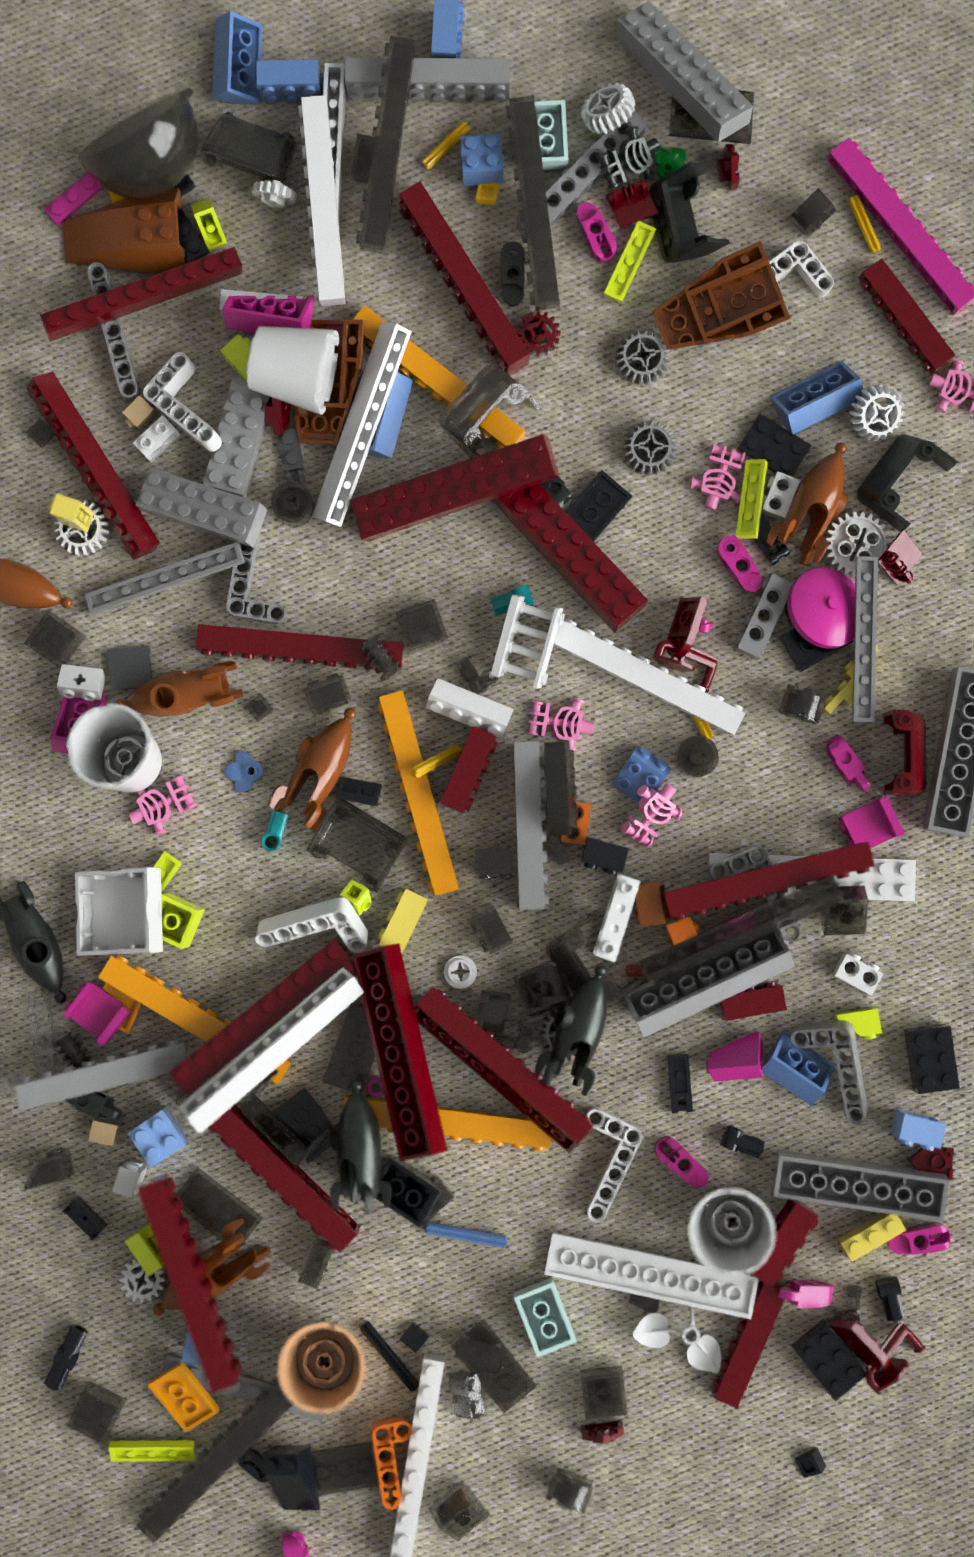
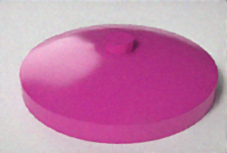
(823, 607)

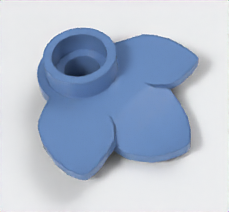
(240, 771)

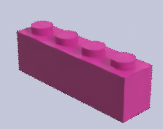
(250, 313)

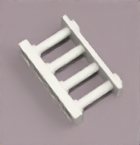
(512, 626)
(616, 917)

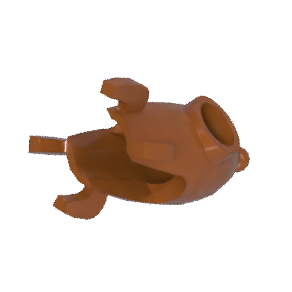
(823, 500)
(27, 587)
(183, 691)
(320, 756)
(222, 1275)

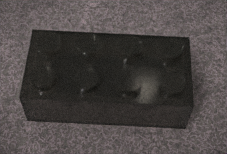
(560, 788)

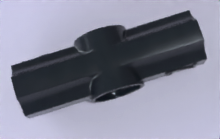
(66, 1357)

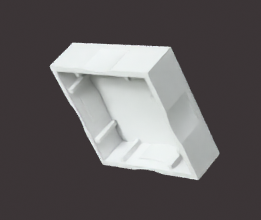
(118, 911)

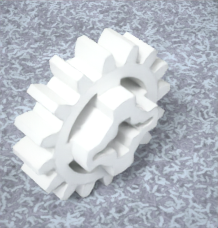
(274, 193)
(134, 1277)

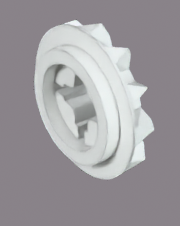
(468, 977)

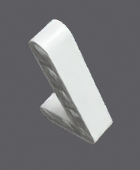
(800, 264)
(161, 394)
(312, 919)
(614, 1162)

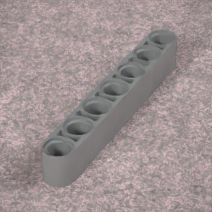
(115, 342)

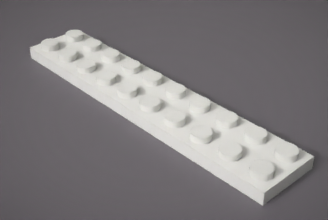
(886, 880)
(650, 1275)

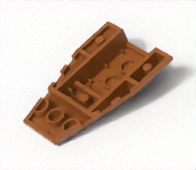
(128, 235)
(724, 303)
(328, 427)

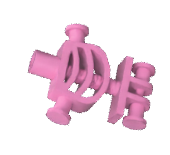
(943, 384)
(716, 492)
(580, 726)
(143, 812)
(640, 830)

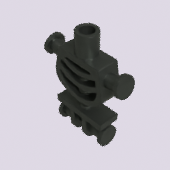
(630, 152)

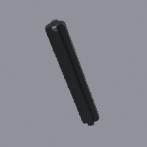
(389, 1356)

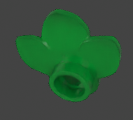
(669, 160)

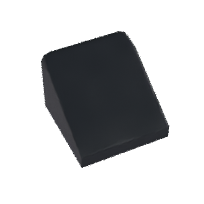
(811, 1463)

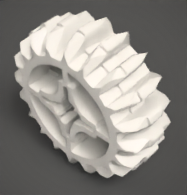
(608, 108)
(887, 412)
(90, 542)

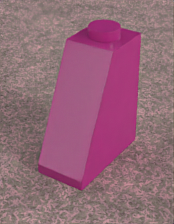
(737, 1059)

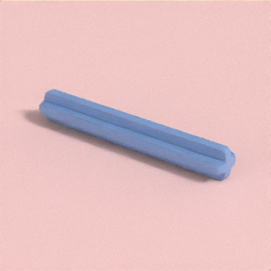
(466, 1235)

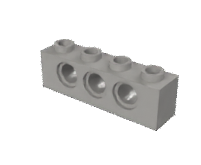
(755, 648)

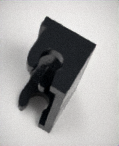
(359, 791)
(85, 1217)

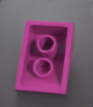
(69, 712)

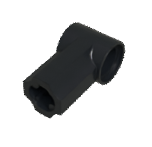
(737, 1140)
(890, 1291)

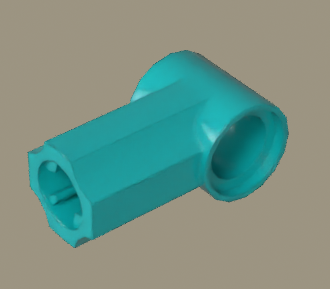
(502, 602)
(275, 828)

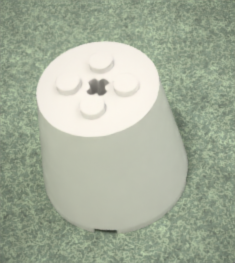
(294, 365)
(103, 743)
(735, 1246)

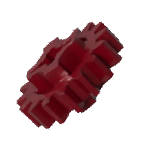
(546, 336)

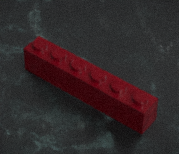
(906, 316)
(747, 1346)

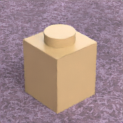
(138, 413)
(103, 1131)

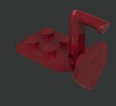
(681, 638)
(880, 1369)

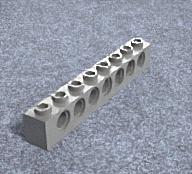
(583, 164)

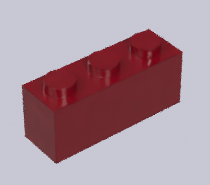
(754, 1002)

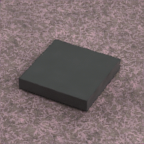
(129, 667)

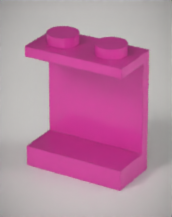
(871, 823)
(97, 1012)

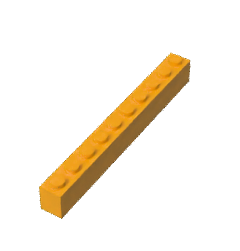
(441, 383)
(419, 794)
(168, 1002)
(477, 1126)

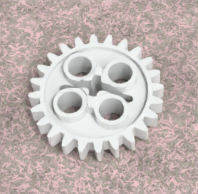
(841, 537)

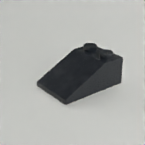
(410, 1191)
(292, 1476)

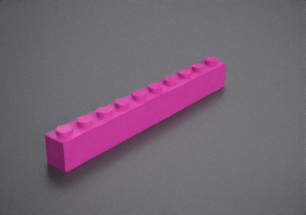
(901, 225)

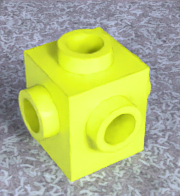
(357, 895)

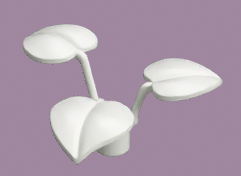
(703, 1351)

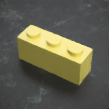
(71, 512)
(403, 919)
(870, 1235)

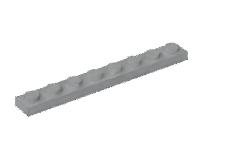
(164, 578)
(865, 639)
(246, 1387)

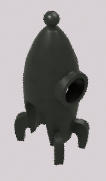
(33, 941)
(575, 1021)
(358, 1153)

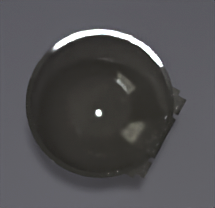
(147, 150)

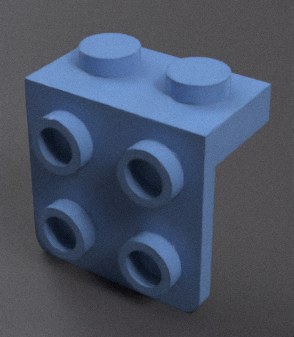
(641, 770)

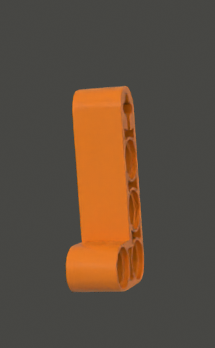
(388, 1464)

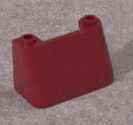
(913, 727)

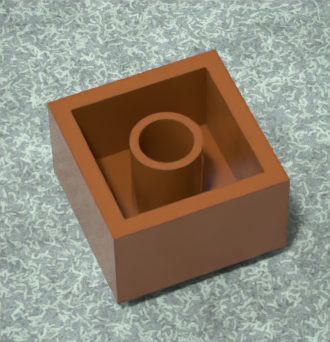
(651, 904)

